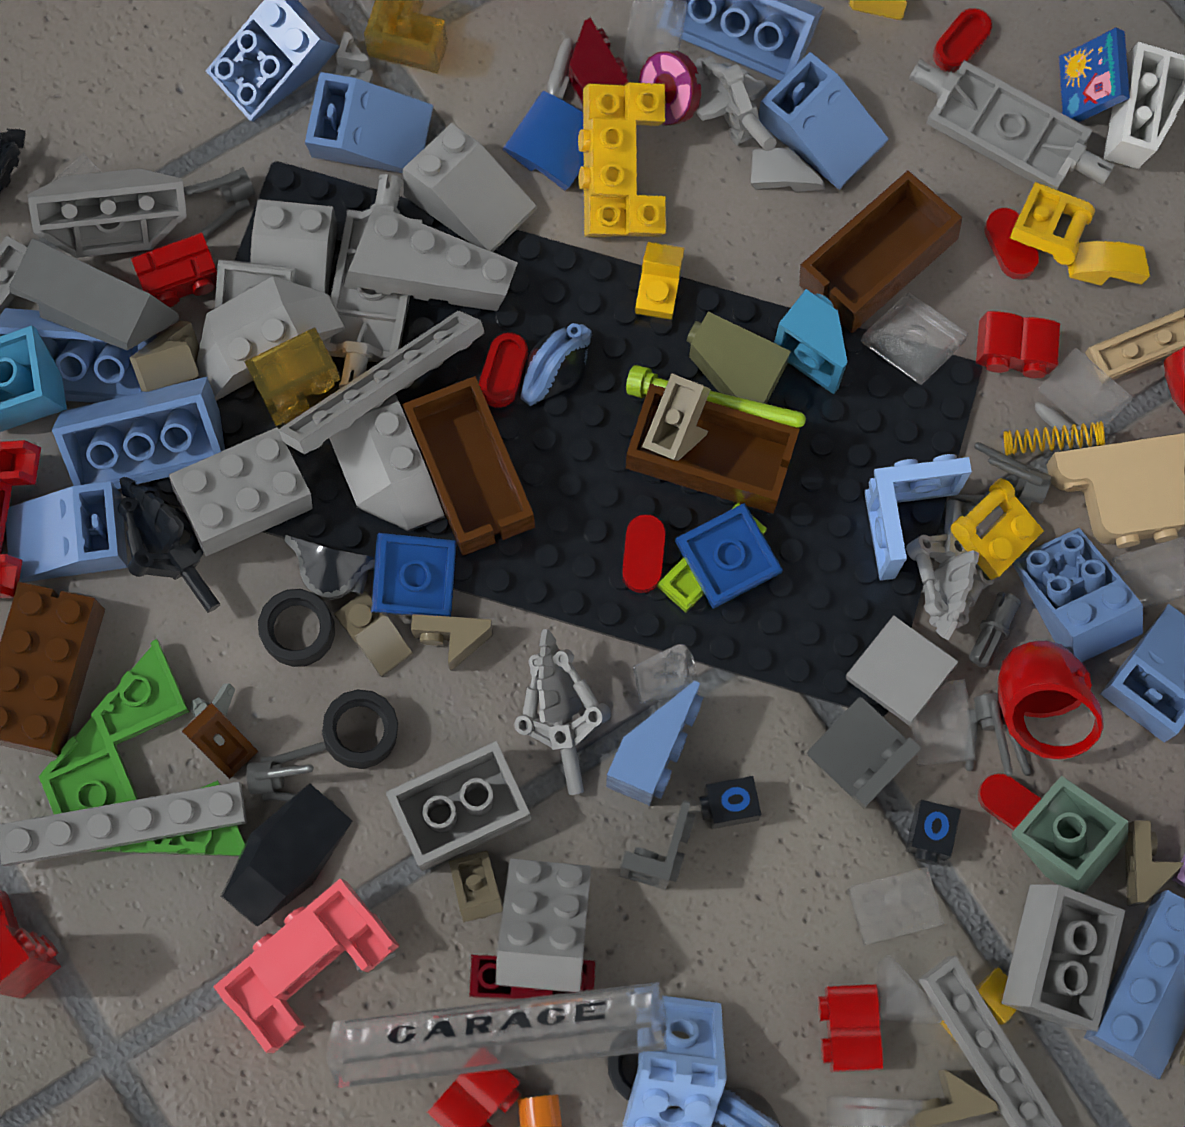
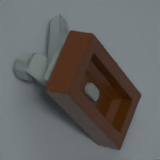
(217, 735)

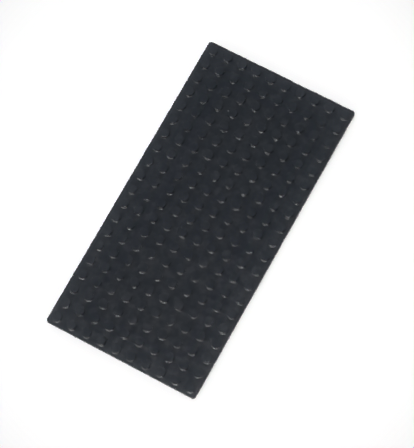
(571, 462)

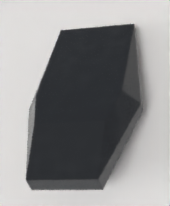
(285, 855)

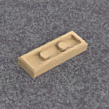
(1140, 346)

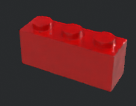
(24, 961)

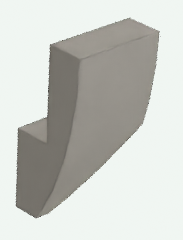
(351, 61)
(781, 169)

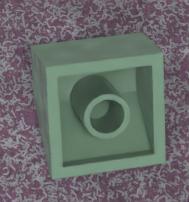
(1071, 836)

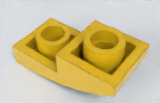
(1106, 259)

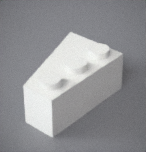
(1155, 95)

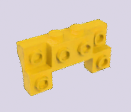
(610, 160)

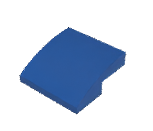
(549, 140)

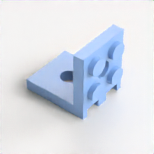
(905, 483)
(683, 1075)

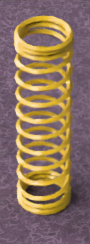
(1098, 429)

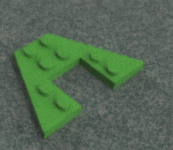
(93, 771)

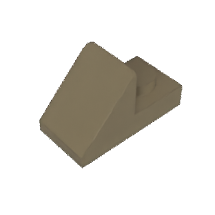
(167, 358)
(675, 421)
(463, 633)
(373, 634)
(1142, 874)
(475, 886)
(961, 1103)

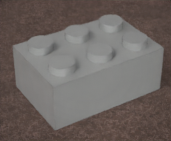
(241, 491)
(458, 806)
(543, 925)
(1063, 957)

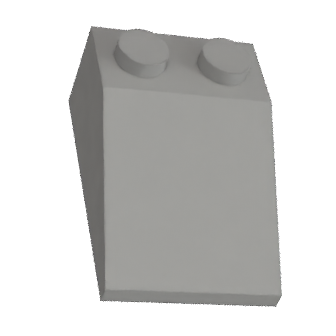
(466, 189)
(296, 238)

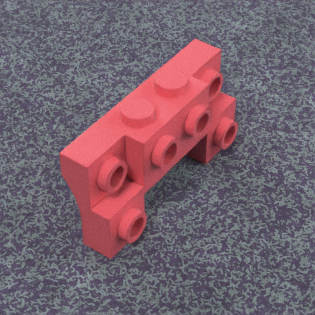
(296, 954)

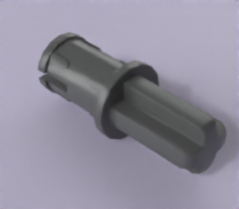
(994, 629)

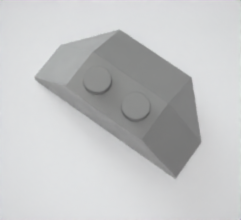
(107, 211)
(256, 323)
(387, 468)

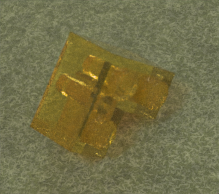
(405, 36)
(291, 373)

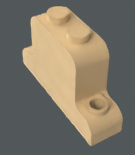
(1128, 487)

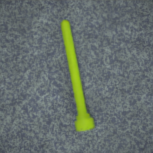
(641, 377)

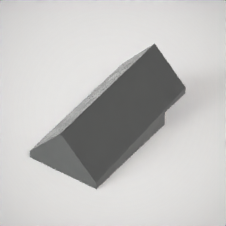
(88, 298)

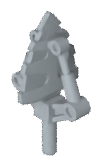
(730, 93)
(956, 581)
(559, 700)

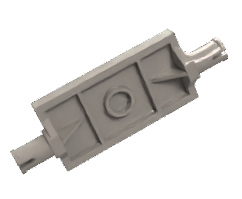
(1009, 125)
(371, 319)

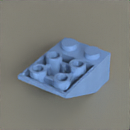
(271, 56)
(821, 121)
(366, 124)
(68, 532)
(1080, 595)
(1153, 678)
(644, 753)

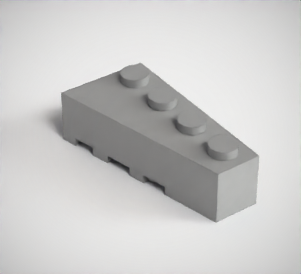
(427, 263)

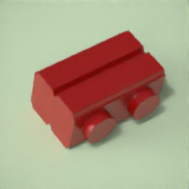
(177, 270)

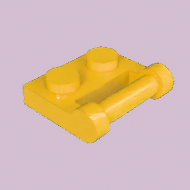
(1041, 217)
(1005, 538)

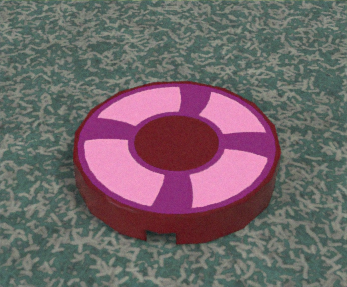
(680, 82)

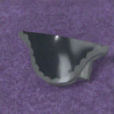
(331, 571)

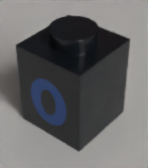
(730, 802)
(932, 832)

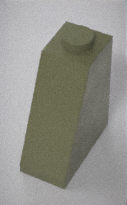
(736, 359)

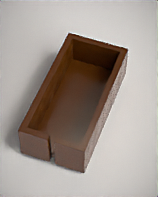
(881, 250)
(736, 460)
(469, 465)
(44, 666)

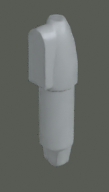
(558, 78)
(1053, 419)

